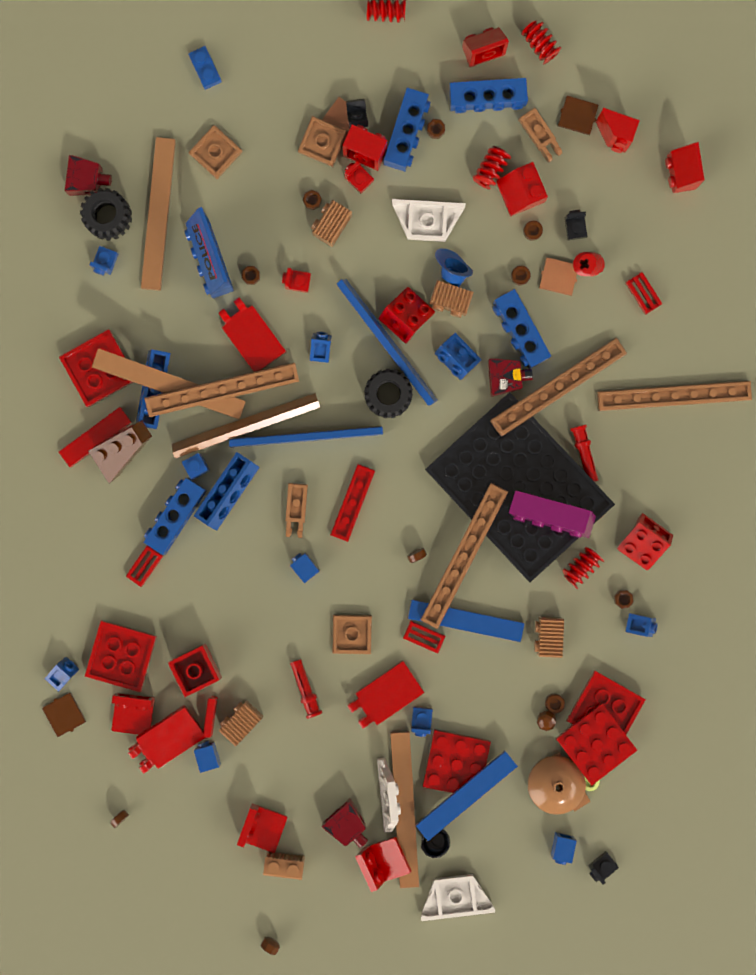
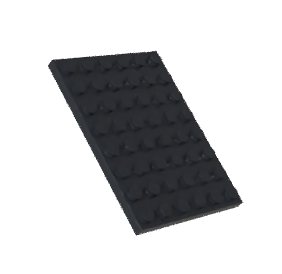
(522, 462)

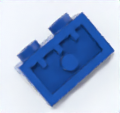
(457, 356)

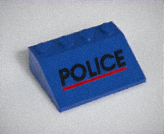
(208, 254)

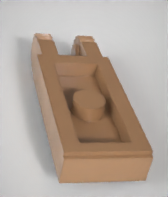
(539, 133)
(296, 507)

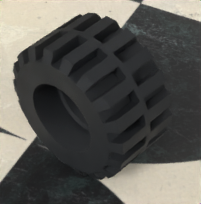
(95, 203)
(400, 381)

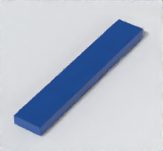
(472, 622)
(466, 795)

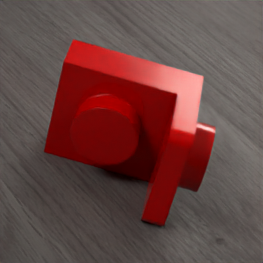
(358, 176)
(296, 280)

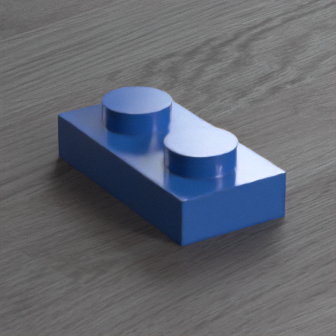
(205, 67)

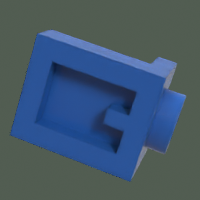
(104, 261)
(320, 347)
(641, 625)
(61, 673)
(421, 721)

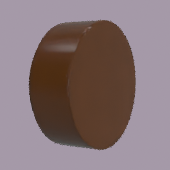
(533, 230)
(520, 275)
(416, 555)
(554, 703)
(118, 819)

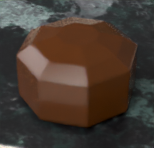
(436, 129)
(312, 200)
(250, 275)
(623, 599)
(546, 720)
(270, 945)

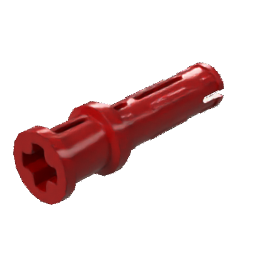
(582, 444)
(308, 697)

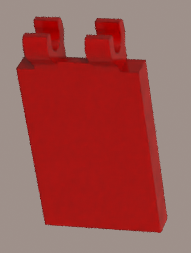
(251, 336)
(386, 695)
(167, 739)

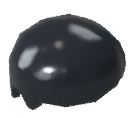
(437, 845)

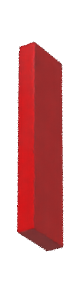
(99, 432)
(352, 502)

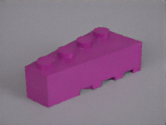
(552, 514)

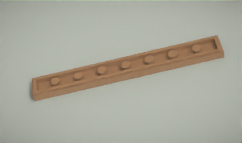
(158, 214)
(158, 380)
(558, 387)
(221, 389)
(674, 396)
(245, 425)
(464, 555)
(406, 825)

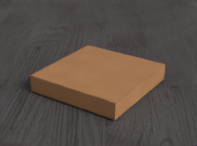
(322, 141)
(215, 152)
(352, 634)

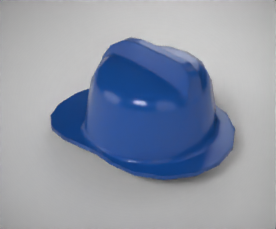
(452, 267)

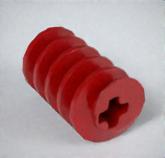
(386, 9)
(540, 41)
(491, 166)
(596, 264)
(582, 566)

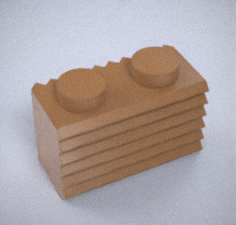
(331, 223)
(451, 298)
(550, 637)
(240, 723)
(284, 865)

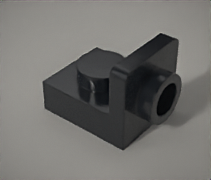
(357, 112)
(575, 225)
(602, 867)

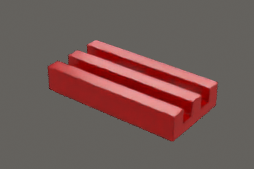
(649, 288)
(138, 561)
(439, 643)
(210, 716)

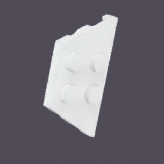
(427, 218)
(388, 793)
(456, 898)

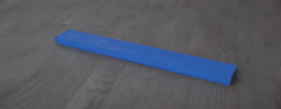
(387, 342)
(304, 437)

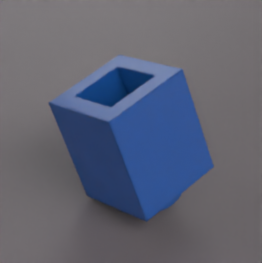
(195, 466)
(304, 567)
(207, 756)
(563, 848)

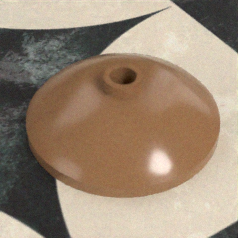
(543, 782)

